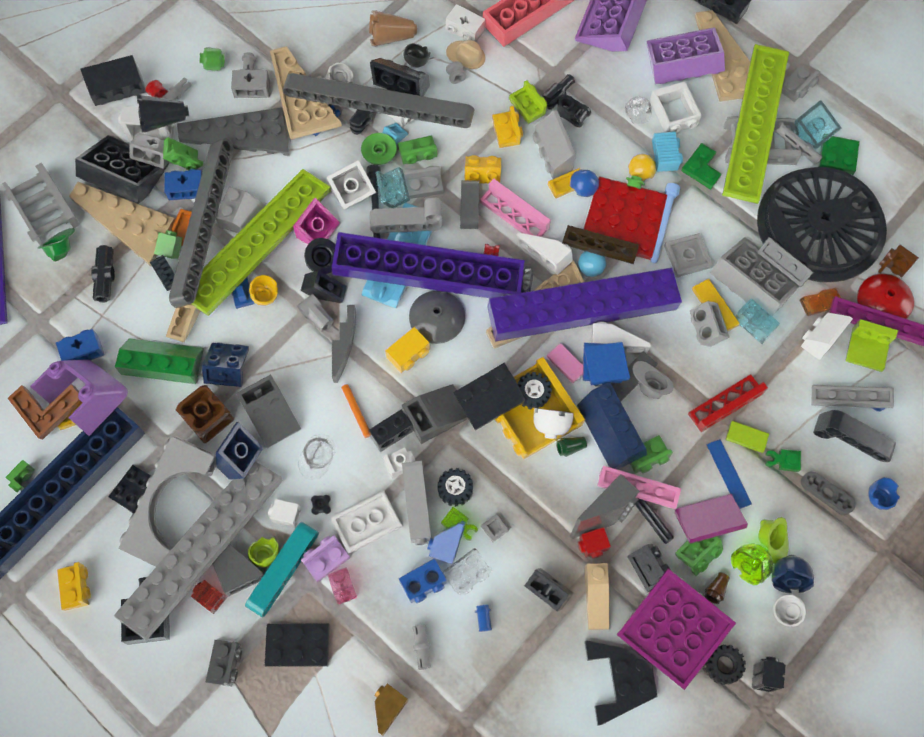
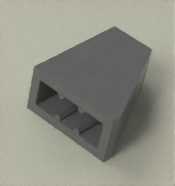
(235, 571)

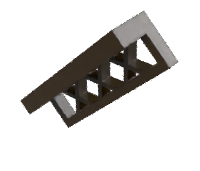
(600, 244)

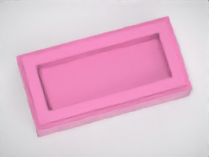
(566, 363)

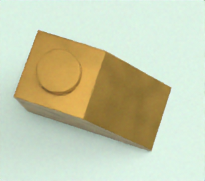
(388, 706)

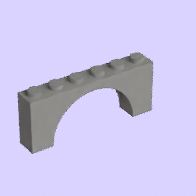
(142, 535)

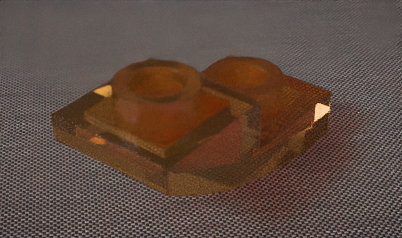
(819, 302)

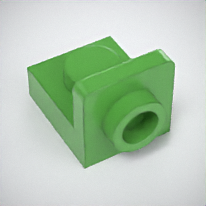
(20, 473)

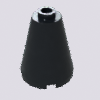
(159, 112)

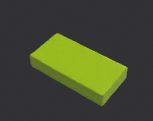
(747, 436)

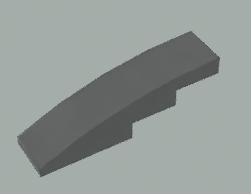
(342, 348)

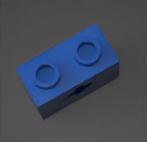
(182, 184)
(80, 347)

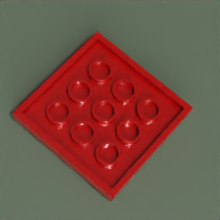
(627, 214)

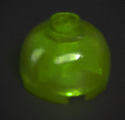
(753, 562)

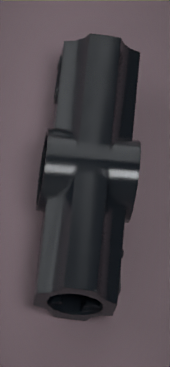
(103, 273)

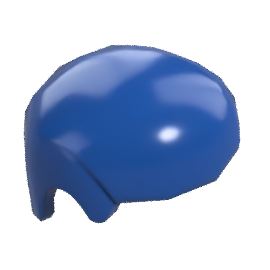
(584, 182)
(883, 493)

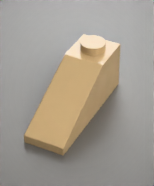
(597, 596)

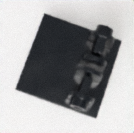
(130, 488)

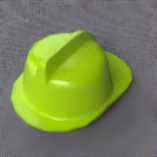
(775, 537)

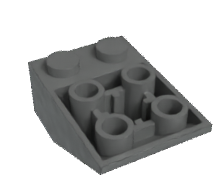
(268, 411)
(434, 413)

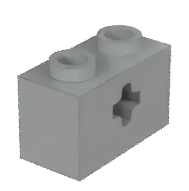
(250, 83)
(148, 150)

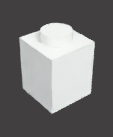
(284, 513)

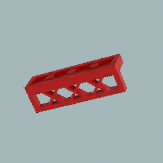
(732, 406)

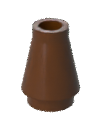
(716, 590)

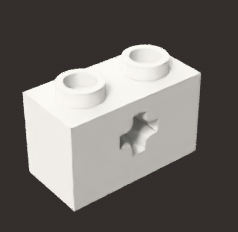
(465, 23)

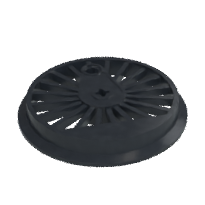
(823, 221)

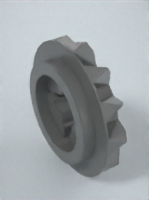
(527, 279)

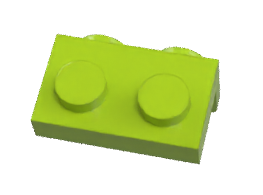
(528, 102)

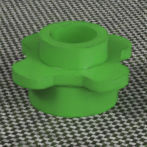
(635, 181)

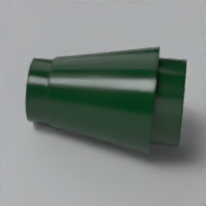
(570, 445)

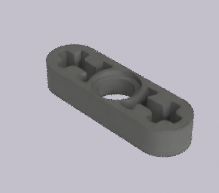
(837, 506)

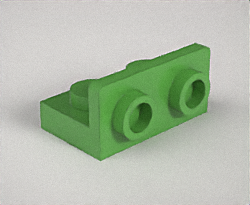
(417, 150)
(181, 154)
(656, 453)
(700, 553)

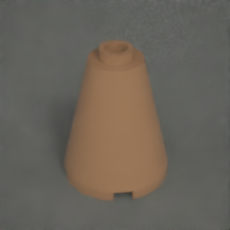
(390, 28)

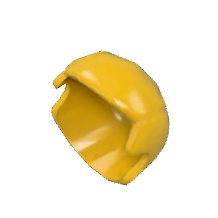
(642, 166)
(263, 290)

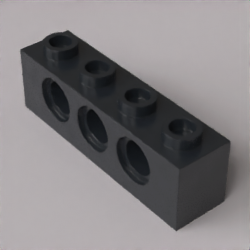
(730, 9)

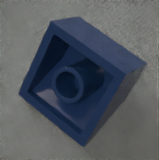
(237, 453)

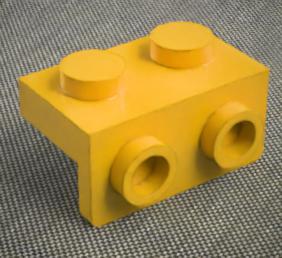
(482, 168)

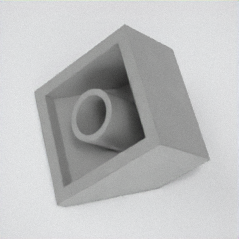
(237, 210)

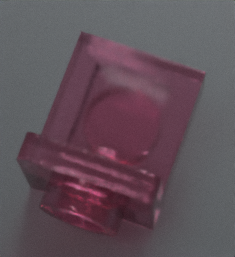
(342, 586)

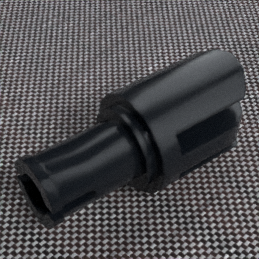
(557, 90)
(359, 121)

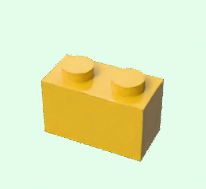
(408, 350)

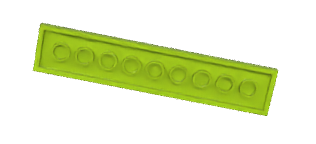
(755, 124)
(257, 240)

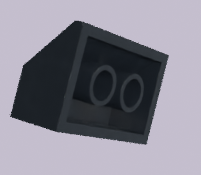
(398, 77)
(113, 80)
(489, 396)

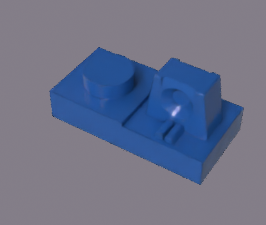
(241, 295)

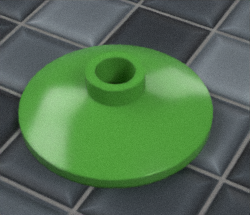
(378, 142)

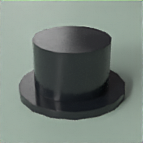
(320, 255)

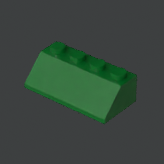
(159, 360)

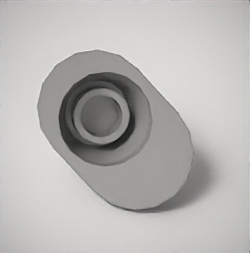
(651, 381)

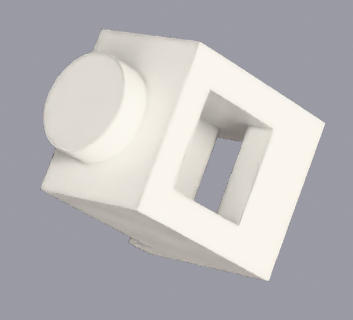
(393, 466)

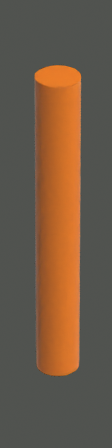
(356, 410)

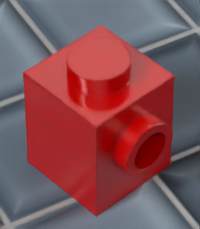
(594, 543)

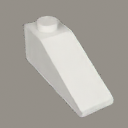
(547, 251)
(609, 333)

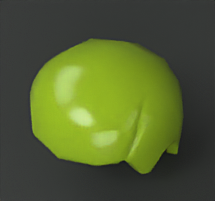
(263, 552)

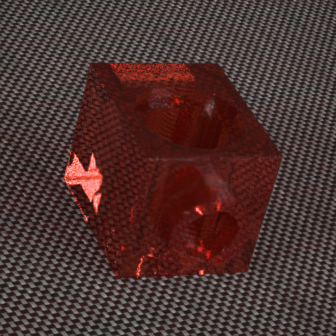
(208, 596)

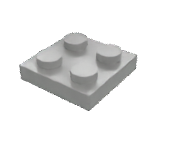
(688, 255)

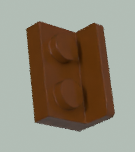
(898, 261)

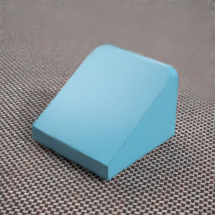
(395, 131)

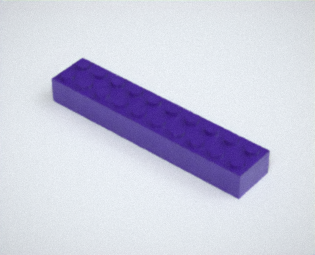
(426, 266)
(583, 304)

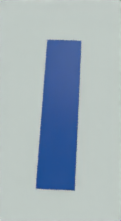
(729, 473)

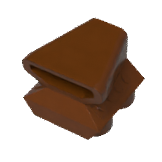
(204, 413)

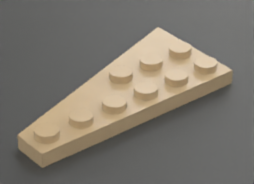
(732, 81)

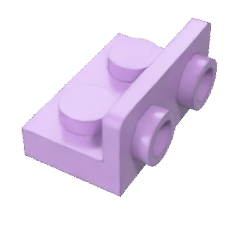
(325, 558)

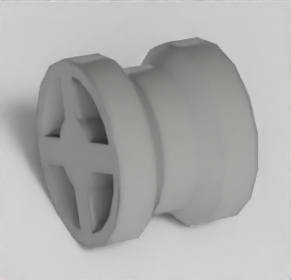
(456, 73)

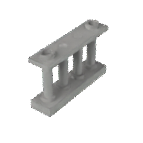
(776, 156)
(50, 190)

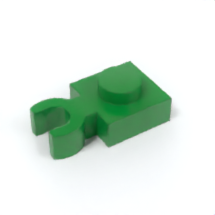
(786, 459)

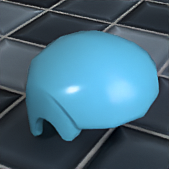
(591, 264)

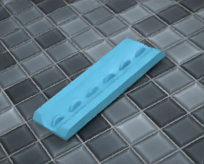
(391, 293)

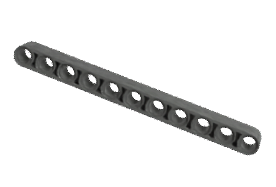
(378, 100)
(201, 224)

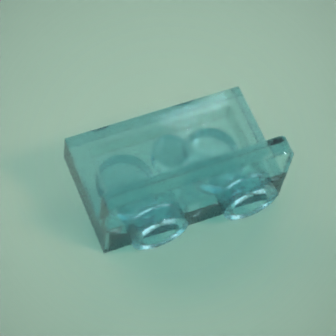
(392, 188)

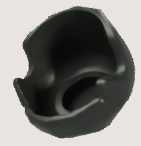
(416, 55)

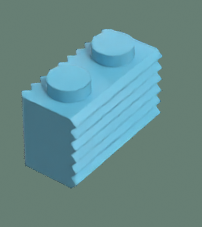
(666, 151)

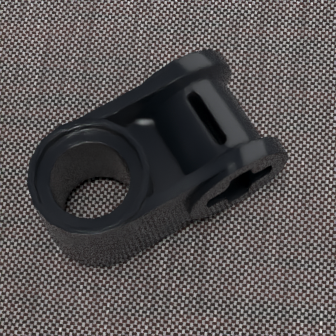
(573, 111)

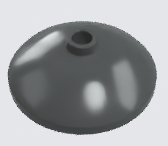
(441, 326)

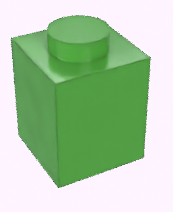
(168, 244)

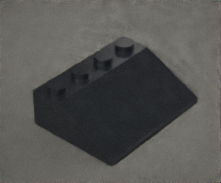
(112, 169)

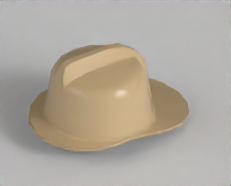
(467, 53)

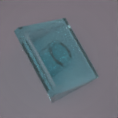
(816, 125)

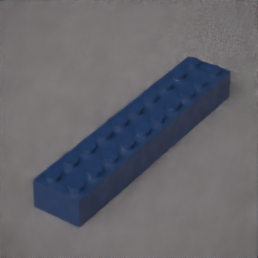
(63, 485)

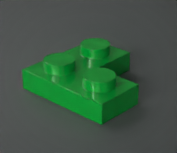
(698, 167)

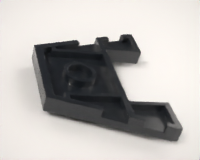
(631, 679)

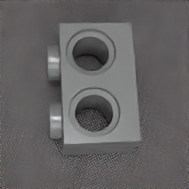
(712, 321)

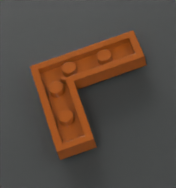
(44, 420)

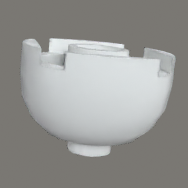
(552, 422)

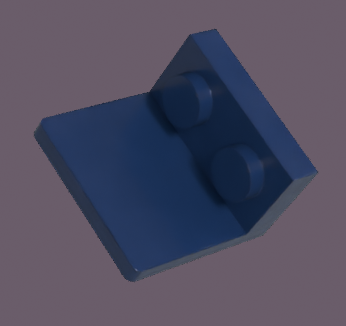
(224, 364)

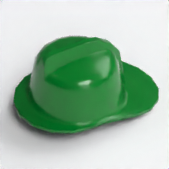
(58, 245)

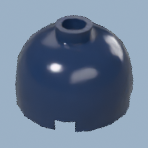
(793, 574)

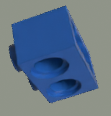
(419, 576)

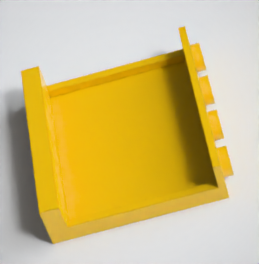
(519, 421)

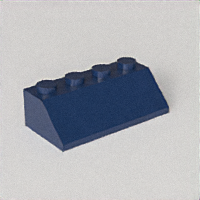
(611, 427)

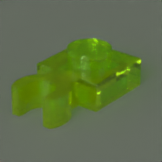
(454, 517)

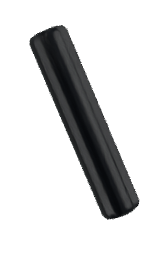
(654, 520)

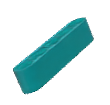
(281, 569)

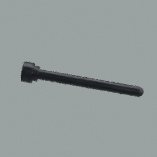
(371, 173)

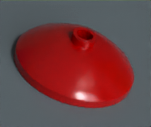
(875, 290)

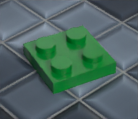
(840, 154)

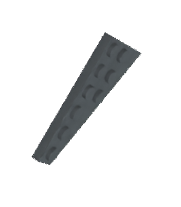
(247, 131)

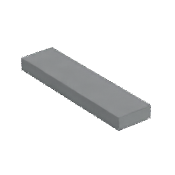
(852, 396)

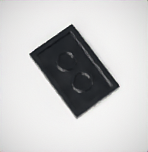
(297, 645)

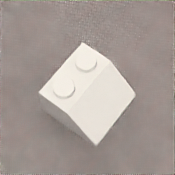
(350, 185)
(825, 333)

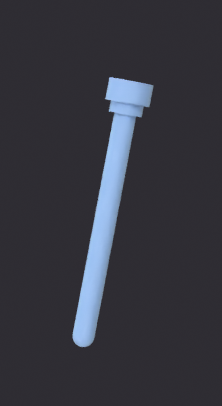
(672, 190)

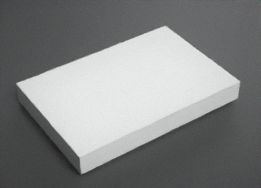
(366, 522)

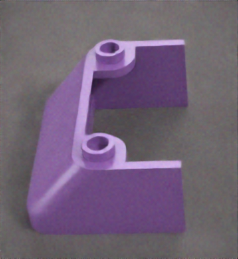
(98, 396)

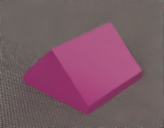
(315, 223)

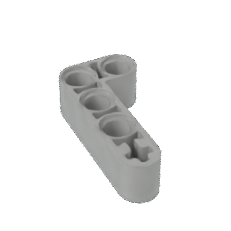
(407, 219)

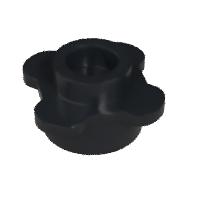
(316, 500)

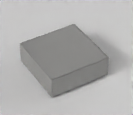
(494, 528)

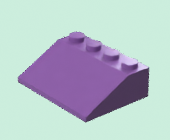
(610, 23)
(686, 55)

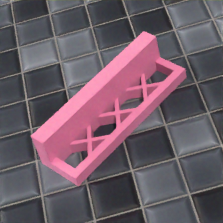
(518, 205)
(649, 489)

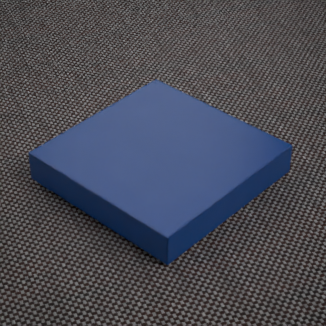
(606, 363)

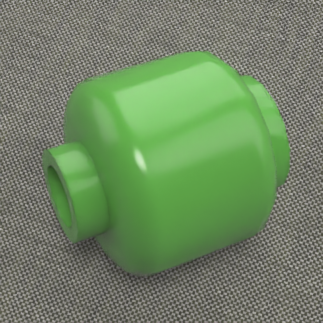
(212, 59)

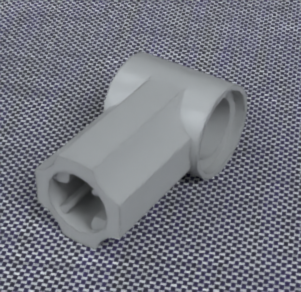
(312, 309)

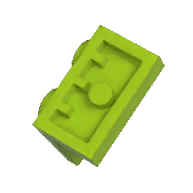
(870, 345)

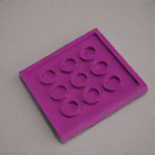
(676, 629)

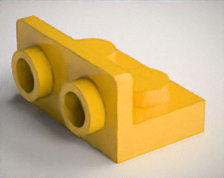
(507, 128)
(73, 587)

